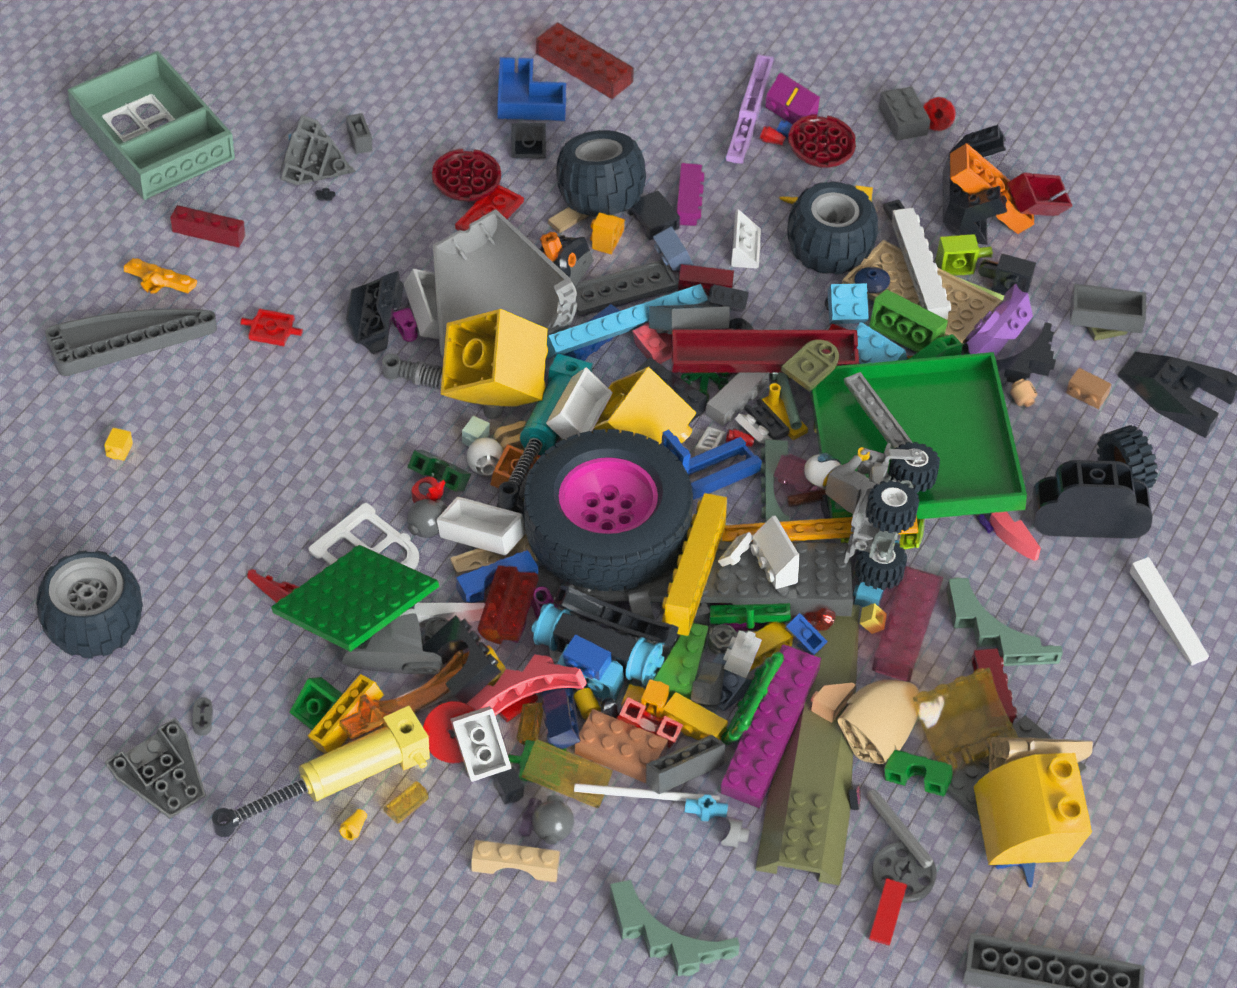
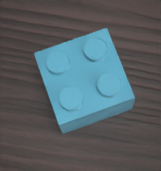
(847, 303)

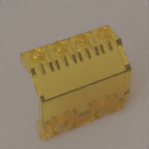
(963, 717)

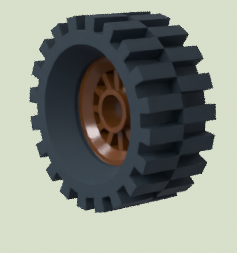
(1131, 448)

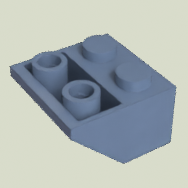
(733, 686)

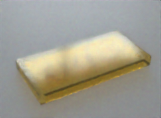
(561, 770)

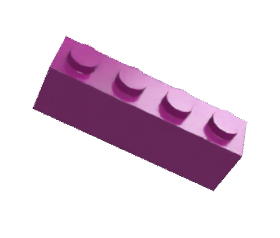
(689, 193)

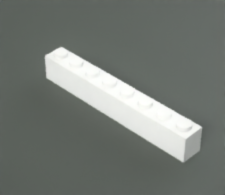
(920, 262)

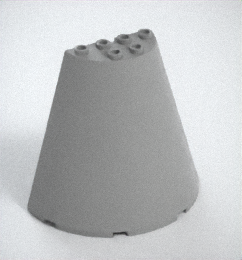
(499, 269)

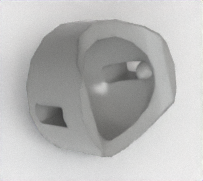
(736, 833)

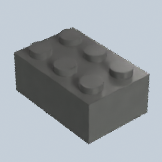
(904, 113)

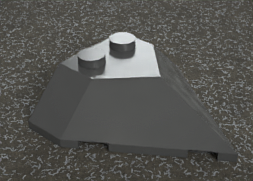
(312, 155)

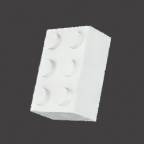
(480, 743)

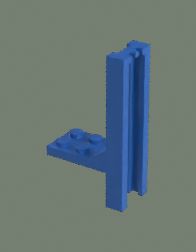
(721, 478)

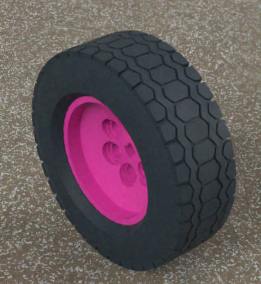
(608, 509)

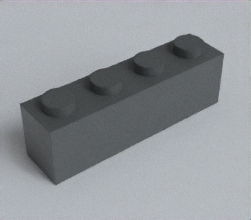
(685, 764)

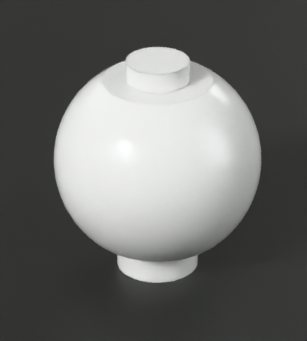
(484, 456)

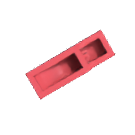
(1015, 535)

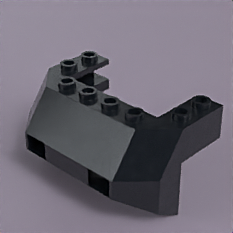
(969, 213)

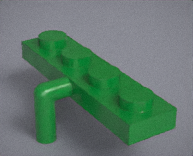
(750, 613)

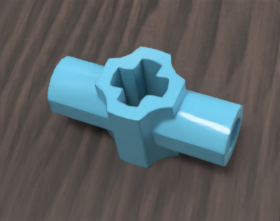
(706, 808)

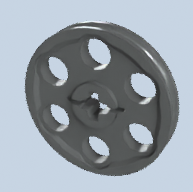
(897, 865)

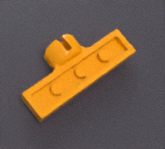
(156, 278)

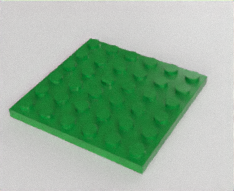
(355, 597)

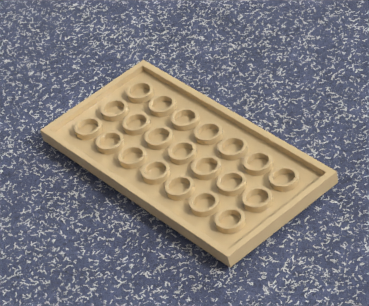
(967, 301)

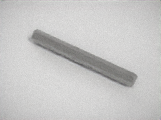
(899, 828)

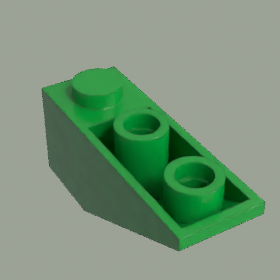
(940, 347)

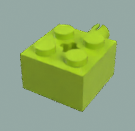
(960, 254)

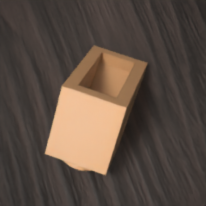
(831, 700)

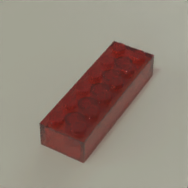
(584, 60)

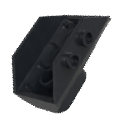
(372, 311)

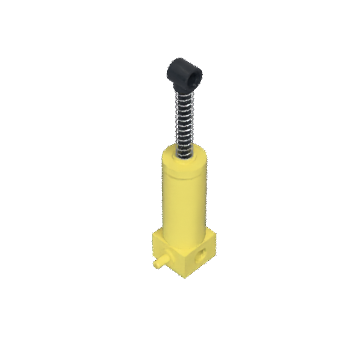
(399, 741)

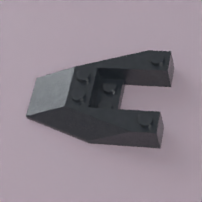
(1170, 383)

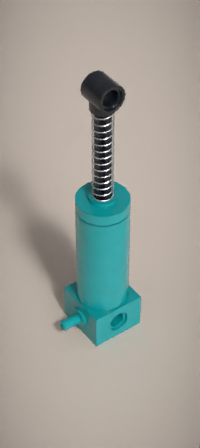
(536, 434)

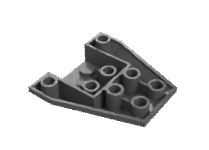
(161, 770)

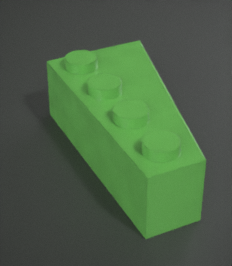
(684, 662)

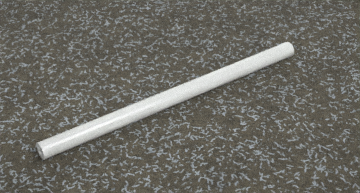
(643, 793)

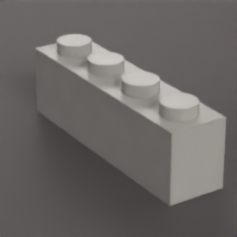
(735, 396)

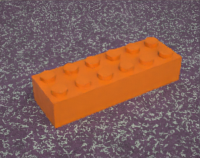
(976, 174)

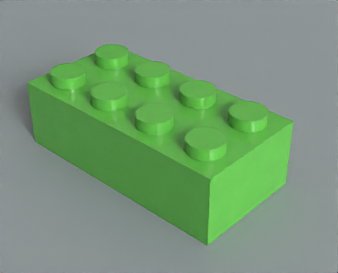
(906, 321)

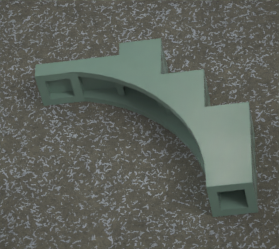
(660, 940)

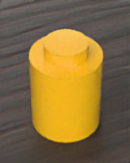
(586, 702)

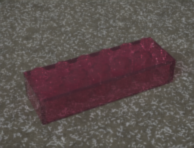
(907, 624)

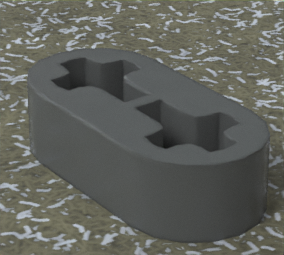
(206, 716)

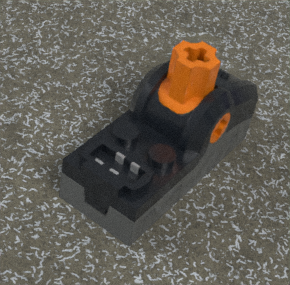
(568, 254)

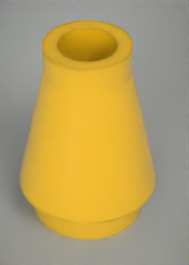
(352, 826)

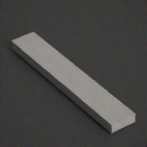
(876, 410)

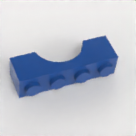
(472, 585)

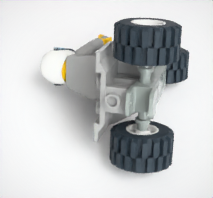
(879, 504)

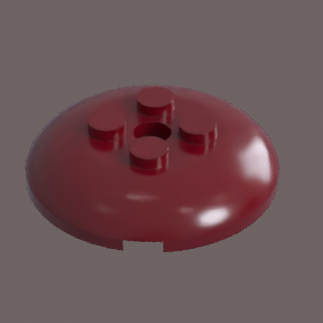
(822, 141)
(466, 175)

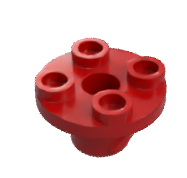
(940, 112)

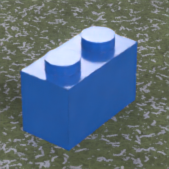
(587, 657)

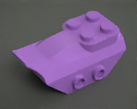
(1001, 324)

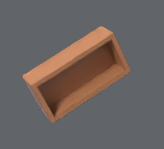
(619, 745)

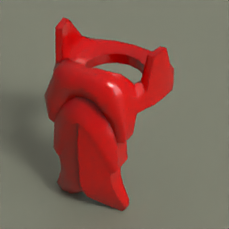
(435, 492)

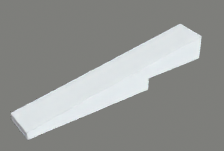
(1167, 610)
(427, 611)

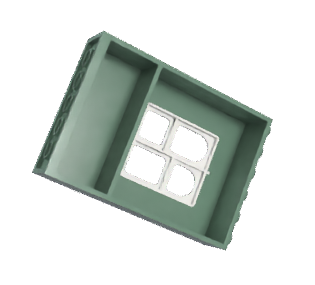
(157, 157)

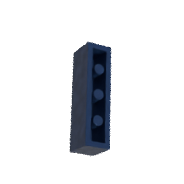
(560, 717)

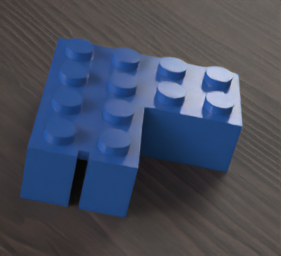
(525, 99)

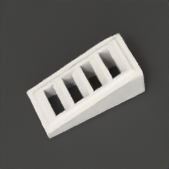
(707, 443)

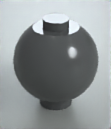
(423, 517)
(553, 820)

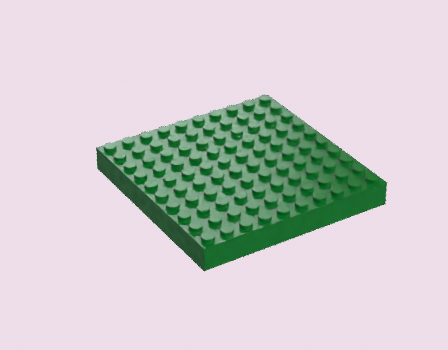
(938, 402)

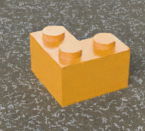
(606, 232)
(653, 697)

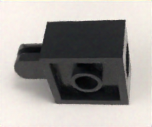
(1008, 272)

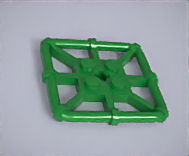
(752, 698)

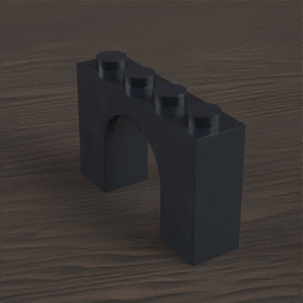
(480, 665)

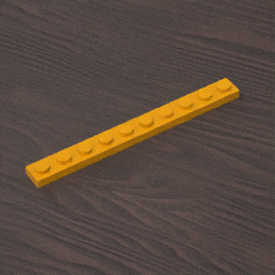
(805, 529)

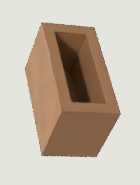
(1088, 388)

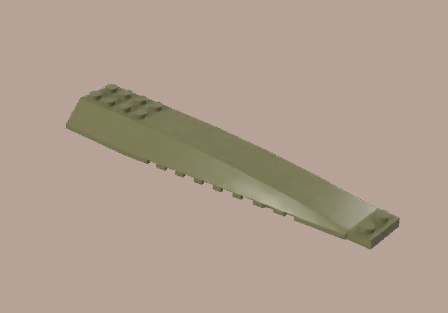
(809, 791)

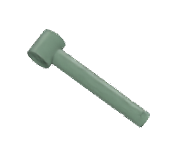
(788, 399)

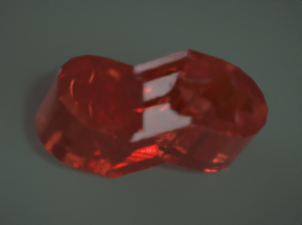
(821, 619)

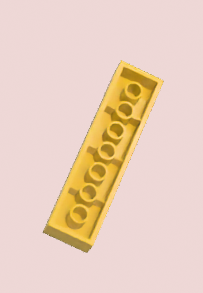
(695, 563)

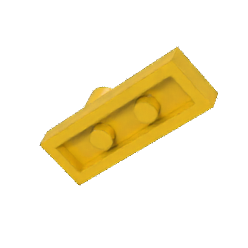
(777, 406)

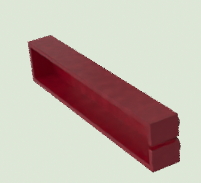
(752, 349)

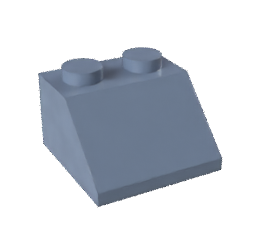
(672, 249)

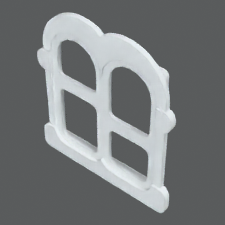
(343, 529)

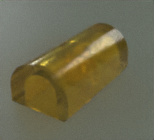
(530, 722)
(406, 802)

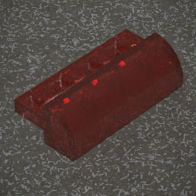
(507, 604)

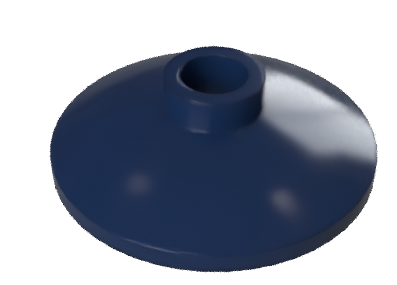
(875, 278)

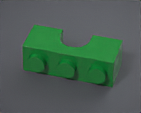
(905, 765)

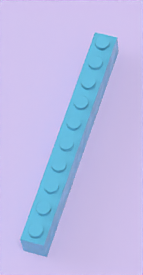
(618, 322)

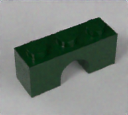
(433, 466)

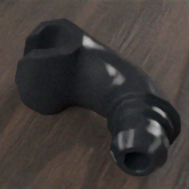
(609, 707)

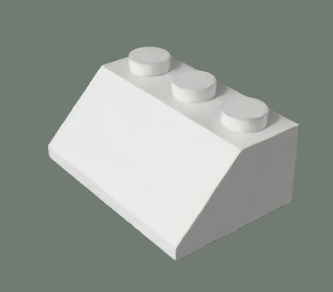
(776, 554)

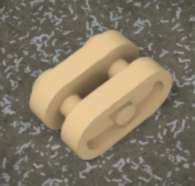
(510, 435)

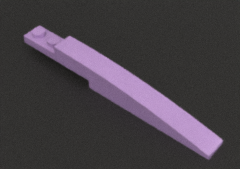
(750, 109)

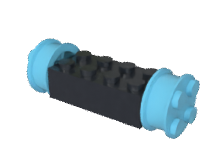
(559, 627)

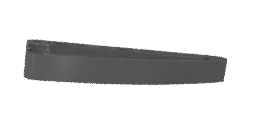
(123, 335)

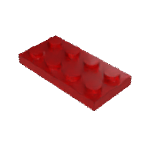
(501, 199)

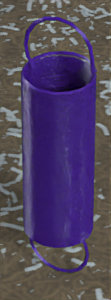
(985, 523)

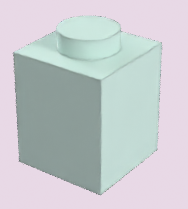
(474, 430)

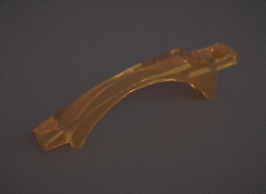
(372, 711)

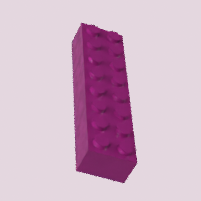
(770, 728)

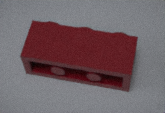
(705, 276)

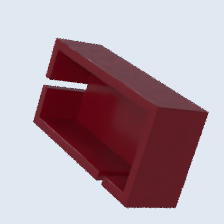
(1034, 194)

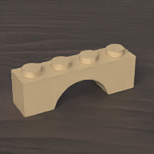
(539, 862)

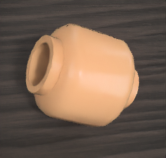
(1023, 393)

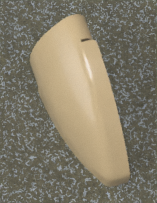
(879, 719)
(1009, 749)

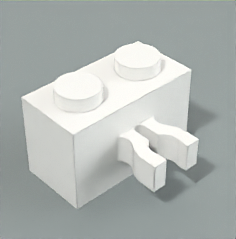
(742, 653)

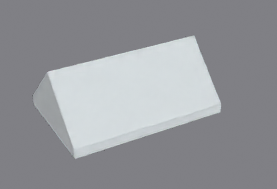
(745, 242)

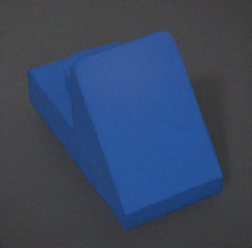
(807, 636)

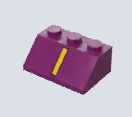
(791, 99)

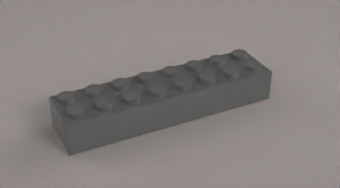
(1014, 964)

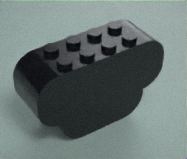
(1092, 501)

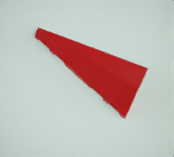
(272, 588)

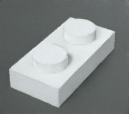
(756, 431)
(737, 547)

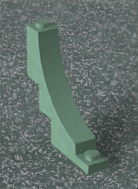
(989, 632)

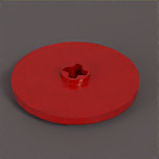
(437, 726)

